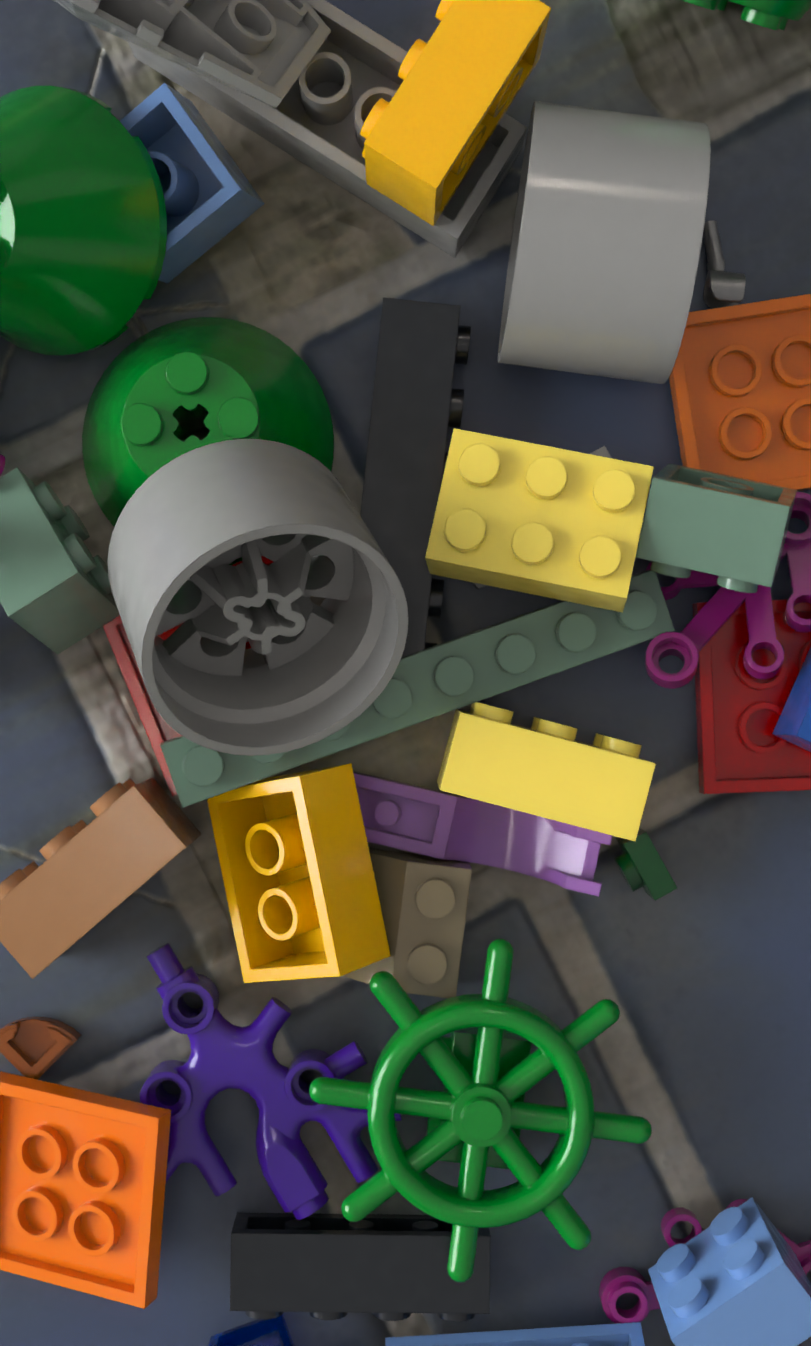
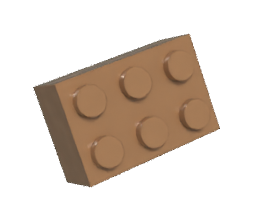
(90, 871)

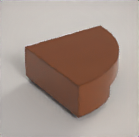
(36, 1043)

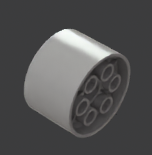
(604, 242)
(306, 662)

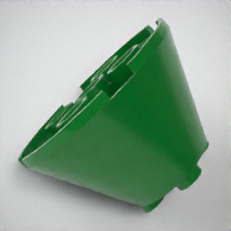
(75, 222)
(192, 378)

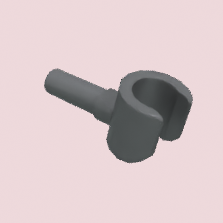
(720, 287)

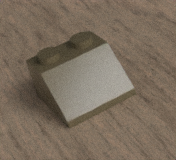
(423, 921)

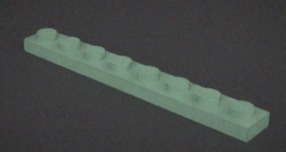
(446, 680)

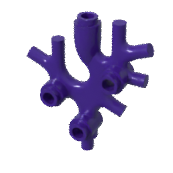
(244, 1059)

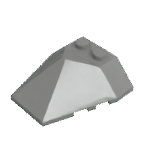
(238, 43)

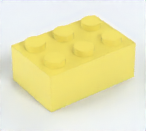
(538, 519)
(546, 771)

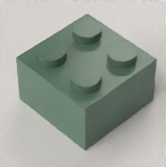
(715, 527)
(46, 569)

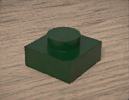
(644, 867)

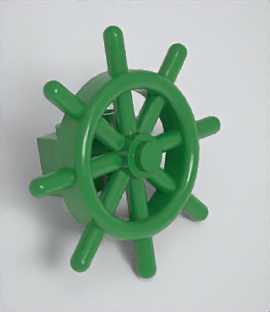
(481, 1109)

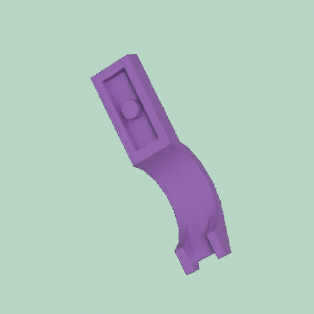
(478, 833)

